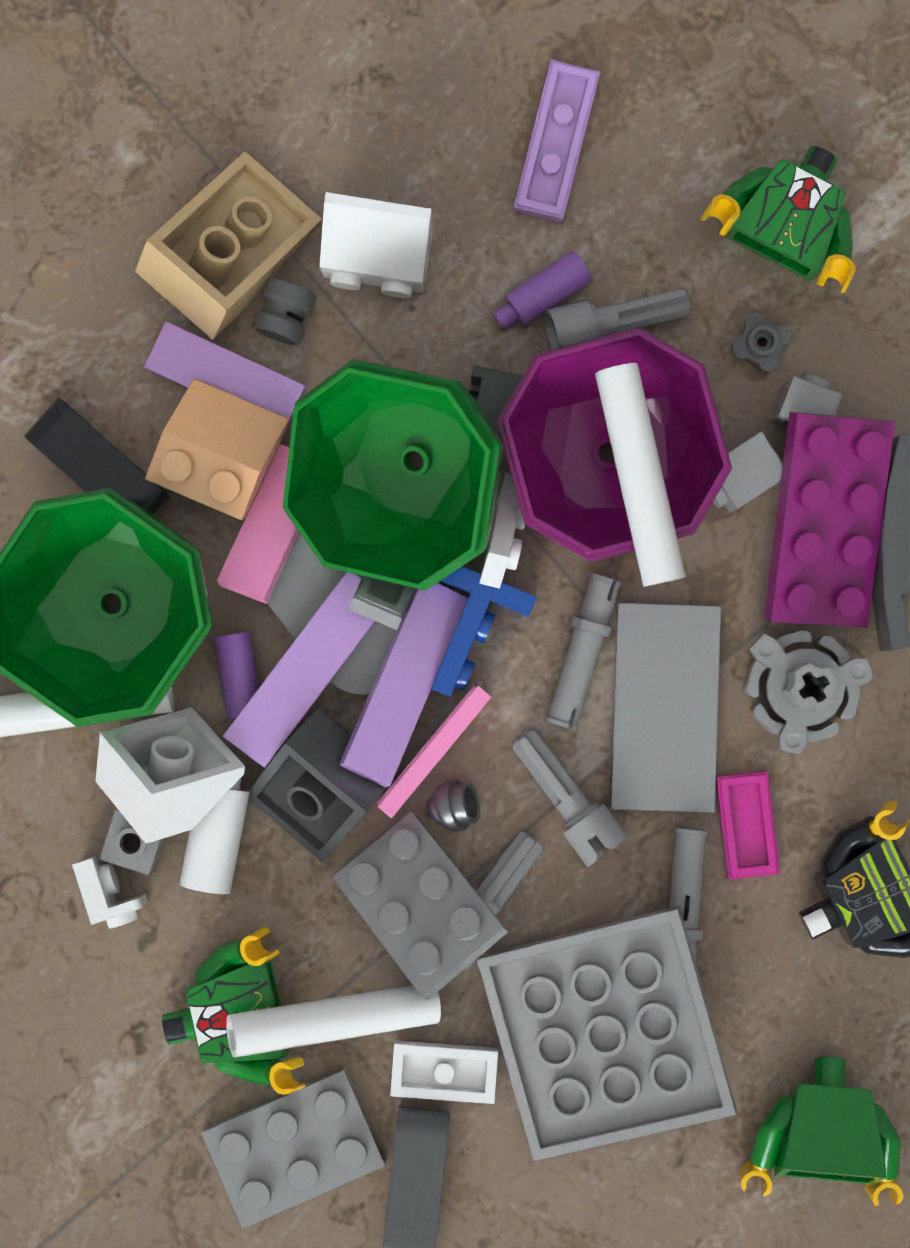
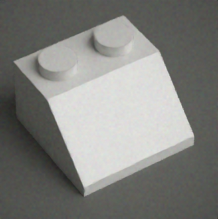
(375, 244)
(165, 772)

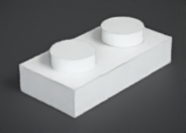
(503, 548)
(444, 1072)

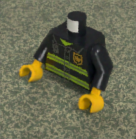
(865, 888)

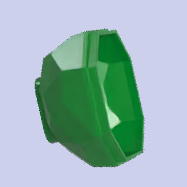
(362, 495)
(55, 615)

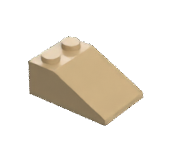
(226, 244)

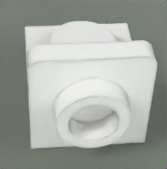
(97, 886)

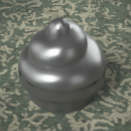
(454, 805)

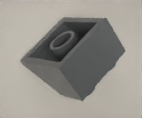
(310, 791)

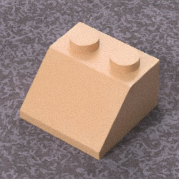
(217, 449)

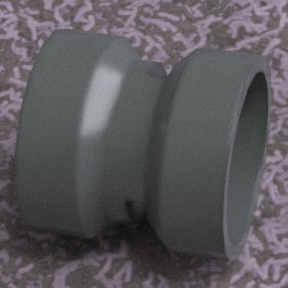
(284, 311)

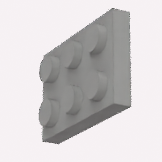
(419, 905)
(293, 1147)

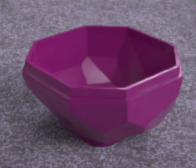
(559, 425)

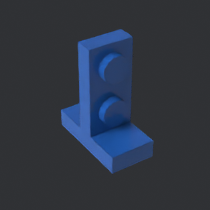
(474, 624)

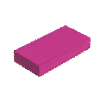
(747, 825)

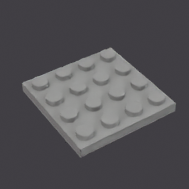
(607, 1034)

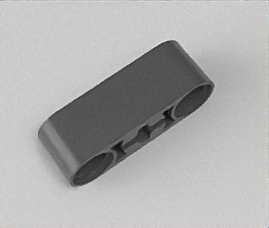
(416, 1178)

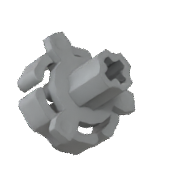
(834, 678)

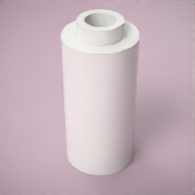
(215, 845)

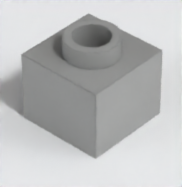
(806, 395)
(114, 851)

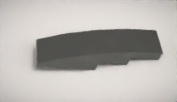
(893, 555)

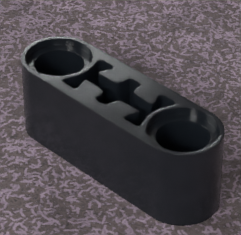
(90, 457)

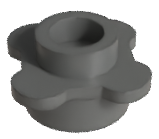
(747, 346)

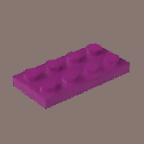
(828, 519)

